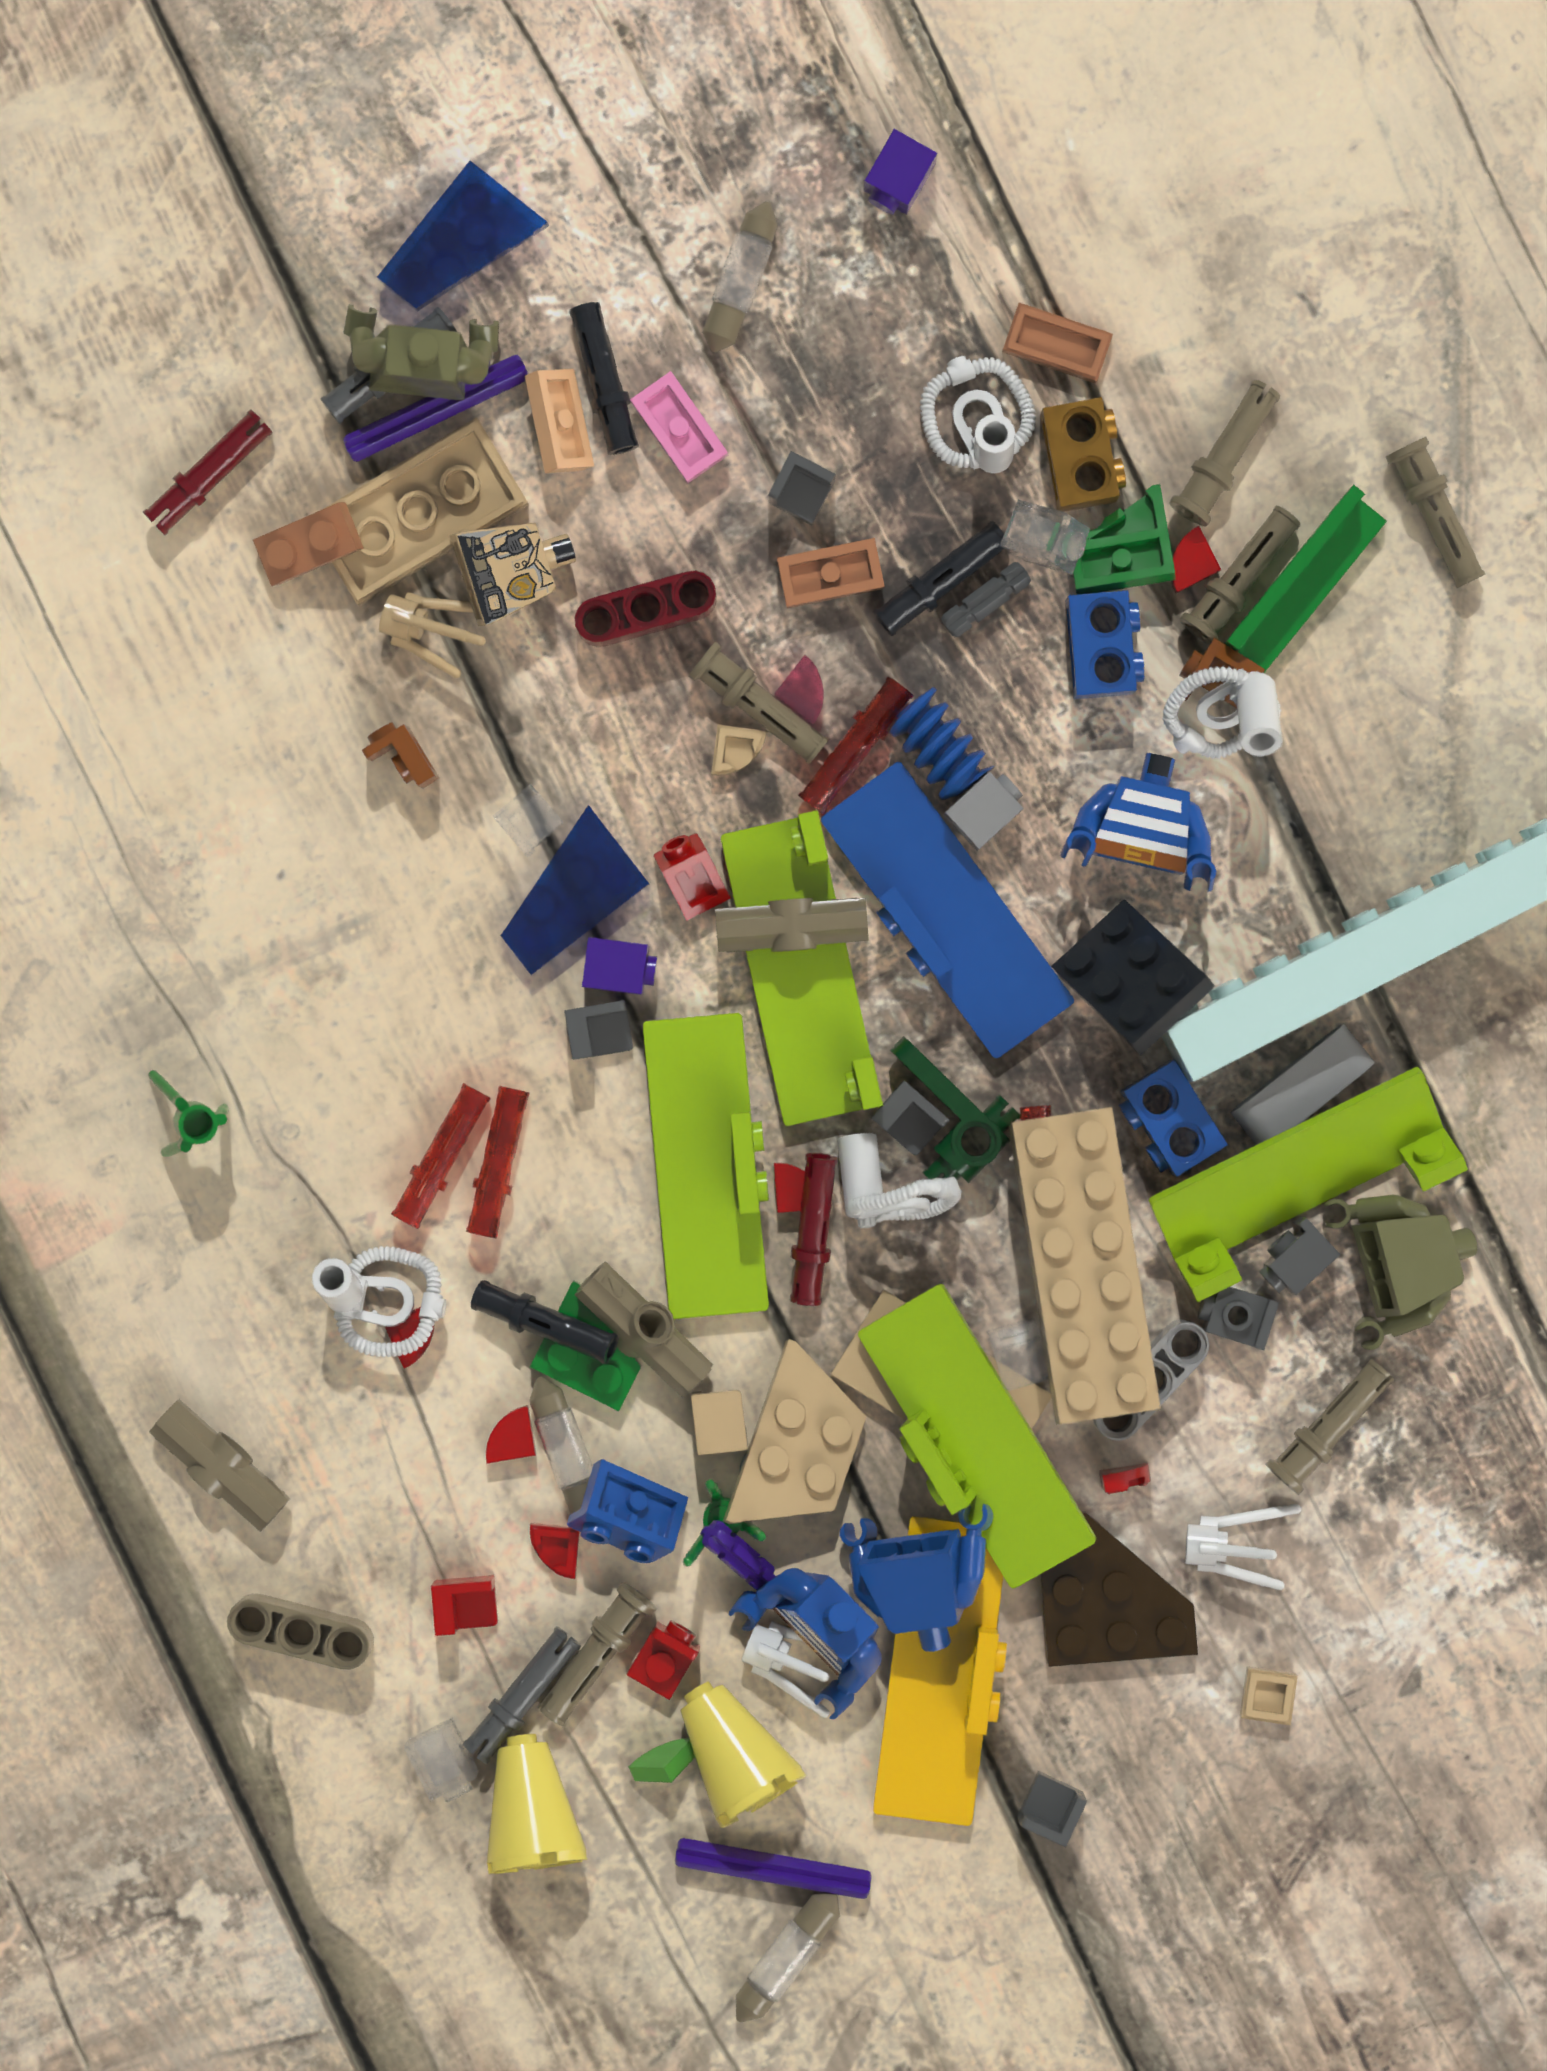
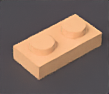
(559, 420)

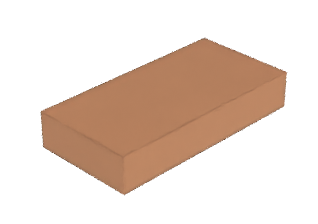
(1057, 343)

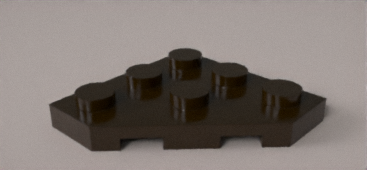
(1112, 1608)

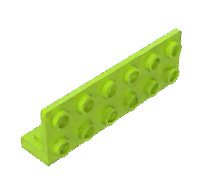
(802, 995)
(1300, 1171)

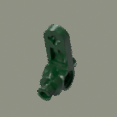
(953, 1159)

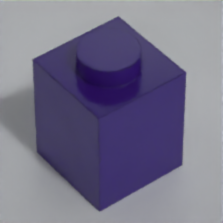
(899, 173)
(618, 966)

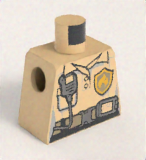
(508, 567)

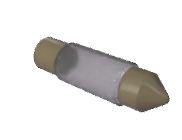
(740, 277)
(561, 1441)
(786, 1957)

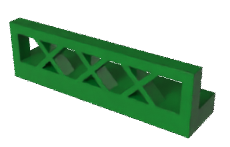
(1306, 580)

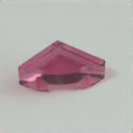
(803, 690)

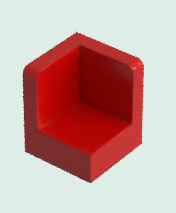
(463, 1604)

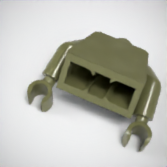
(420, 358)
(1406, 1260)

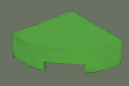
(663, 1762)

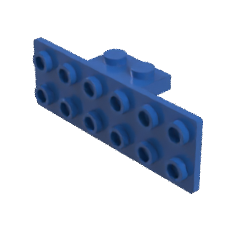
(946, 910)

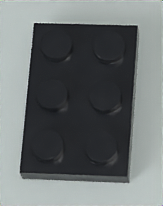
(1133, 976)

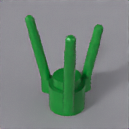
(192, 1119)
(716, 1511)

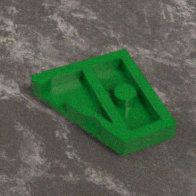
(1127, 548)
(600, 1381)

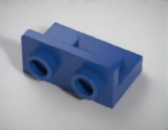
(629, 1513)

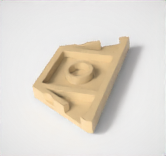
(797, 1445)

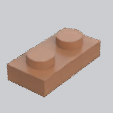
(308, 543)
(830, 573)

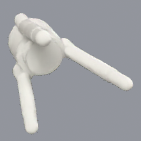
(1208, 1545)
(769, 1651)

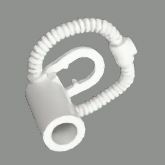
(994, 435)
(1256, 713)
(864, 1187)
(346, 1290)

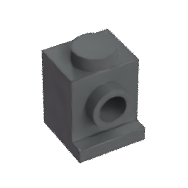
(1298, 1258)
(1258, 1320)

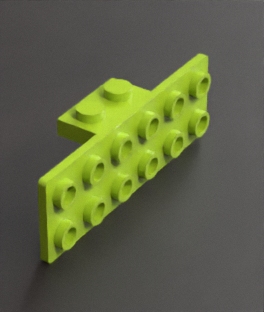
(706, 1165)
(974, 1436)

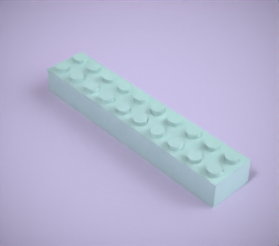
(1364, 956)

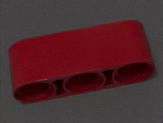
(620, 605)

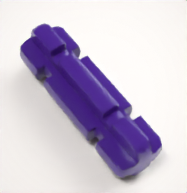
(737, 1554)

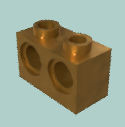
(1068, 456)

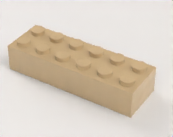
(1084, 1266)

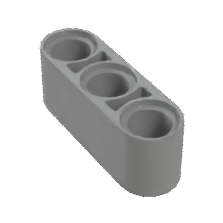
(1303, 1085)
(1174, 1370)

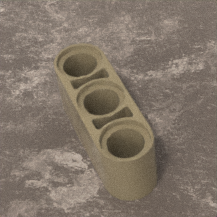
(276, 1637)

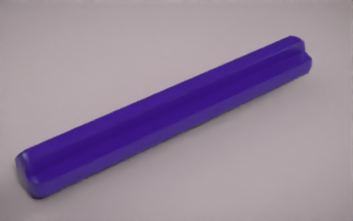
(432, 411)
(773, 1868)

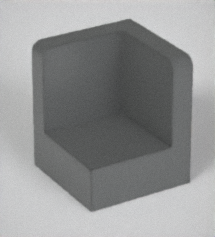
(801, 488)
(598, 1030)
(909, 1118)
(1052, 1809)

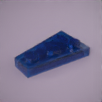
(459, 237)
(574, 894)

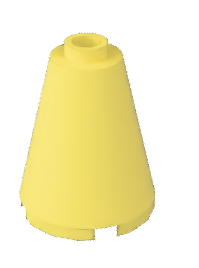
(735, 1754)
(530, 1811)

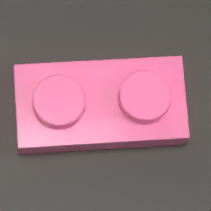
(679, 427)

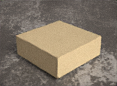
(1268, 1695)

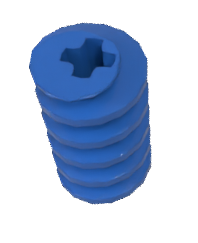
(939, 746)

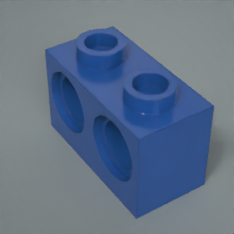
(1089, 645)
(1182, 1111)

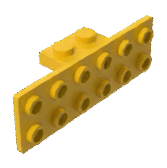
(941, 1708)

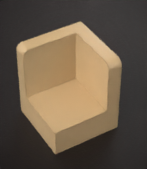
(719, 1422)

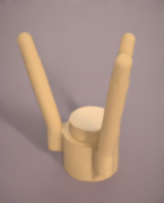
(406, 620)

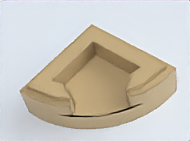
(735, 748)

